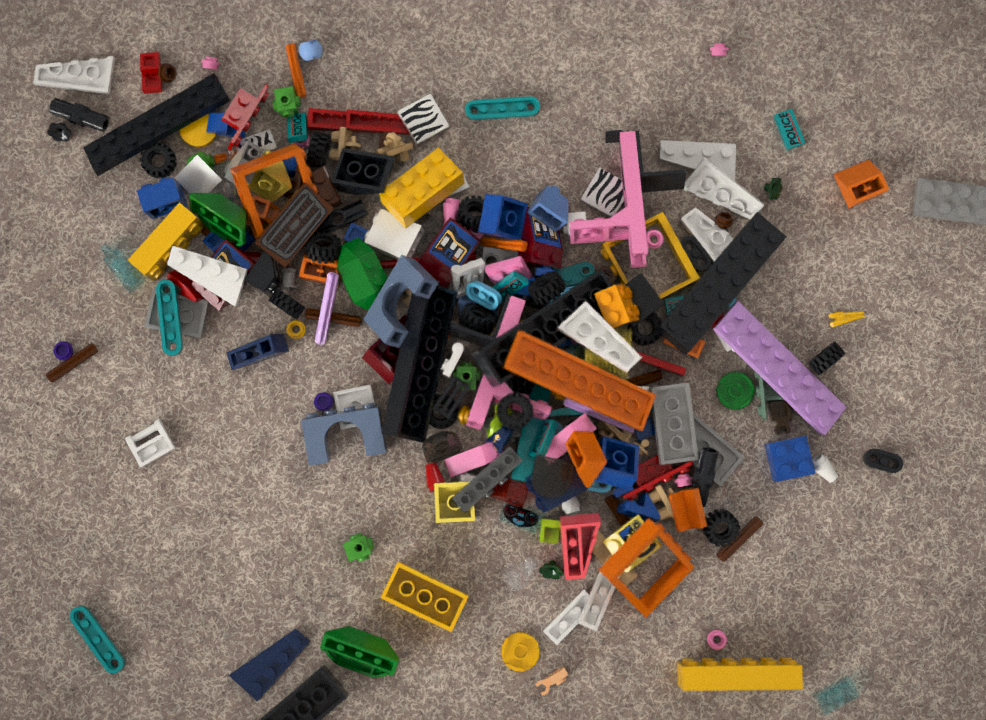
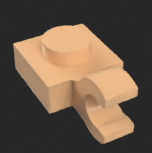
(557, 677)

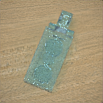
(122, 268)

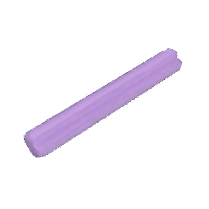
(326, 308)
(590, 412)

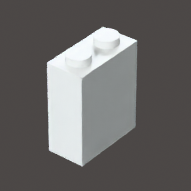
(391, 238)

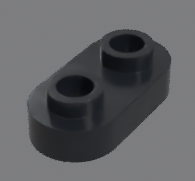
(696, 253)
(882, 460)

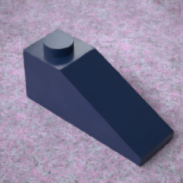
(257, 351)

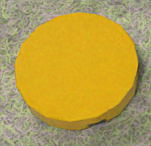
(196, 134)
(517, 646)

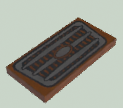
(294, 225)

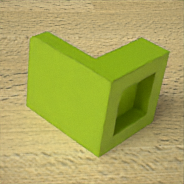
(549, 531)

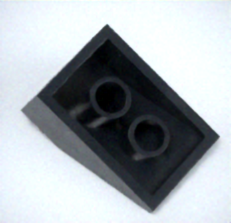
(362, 172)

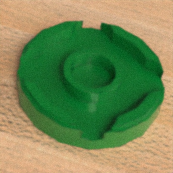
(735, 396)

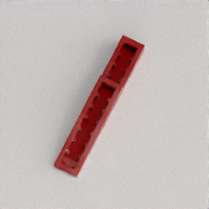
(355, 121)

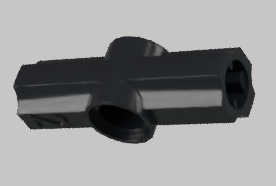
(79, 114)
(350, 214)
(705, 472)

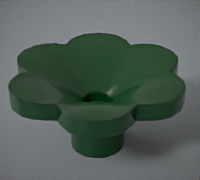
(774, 188)
(551, 570)

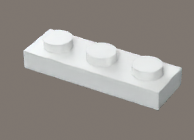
(596, 603)
(566, 619)

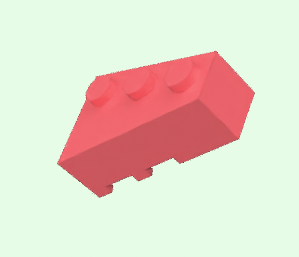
(577, 542)

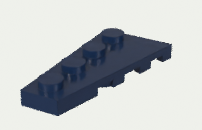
(265, 668)

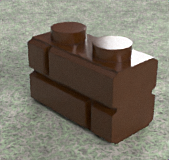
(325, 187)

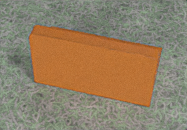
(687, 509)

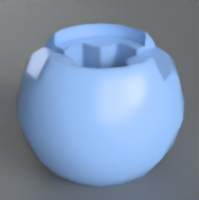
(310, 49)

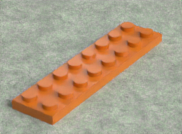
(579, 381)

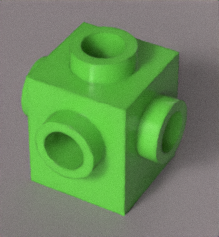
(286, 102)
(474, 375)
(352, 551)

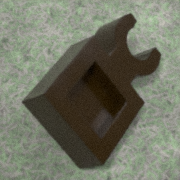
(780, 412)

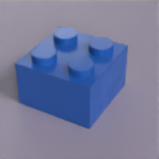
(161, 197)
(502, 217)
(789, 459)
(621, 463)

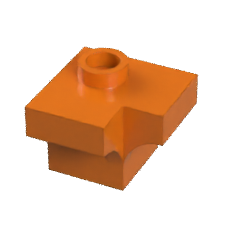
(265, 209)

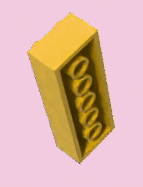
(739, 675)

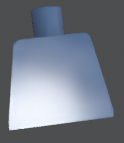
(550, 208)

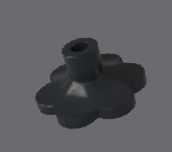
(59, 132)

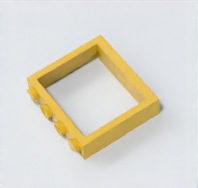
(676, 247)

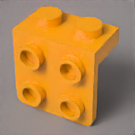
(617, 305)

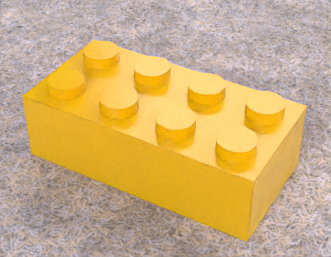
(422, 187)
(174, 230)
(424, 596)

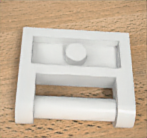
(472, 271)
(449, 365)
(153, 448)

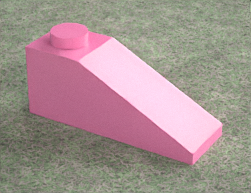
(558, 447)
(471, 459)

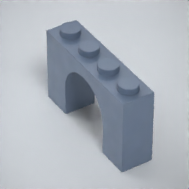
(382, 313)
(367, 419)

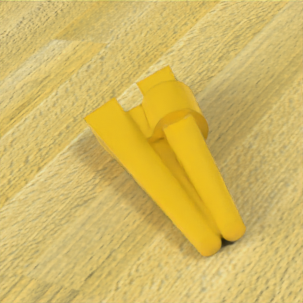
(844, 317)

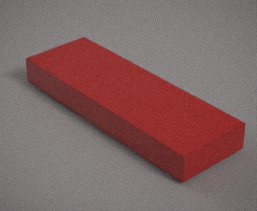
(661, 364)

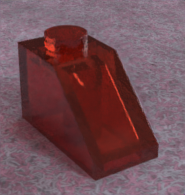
(511, 492)

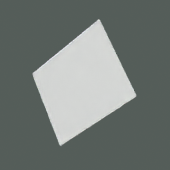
(198, 177)

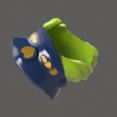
(498, 433)

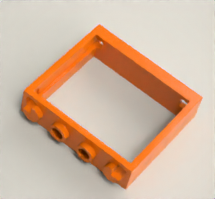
(239, 172)
(631, 550)

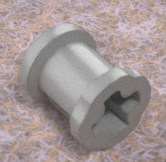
(288, 278)

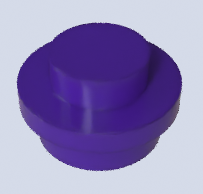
(63, 350)
(323, 401)

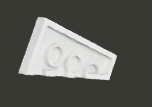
(87, 75)
(692, 153)
(713, 184)
(705, 230)
(215, 275)
(598, 336)

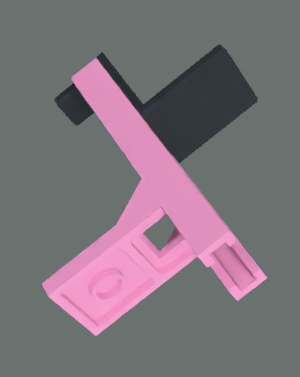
(630, 220)
(486, 393)

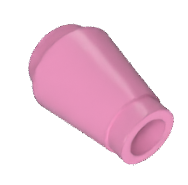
(450, 209)

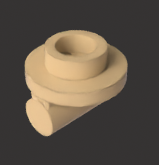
(642, 444)

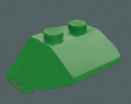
(220, 216)
(360, 272)
(360, 651)

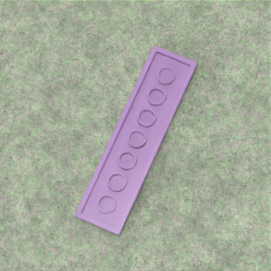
(779, 368)

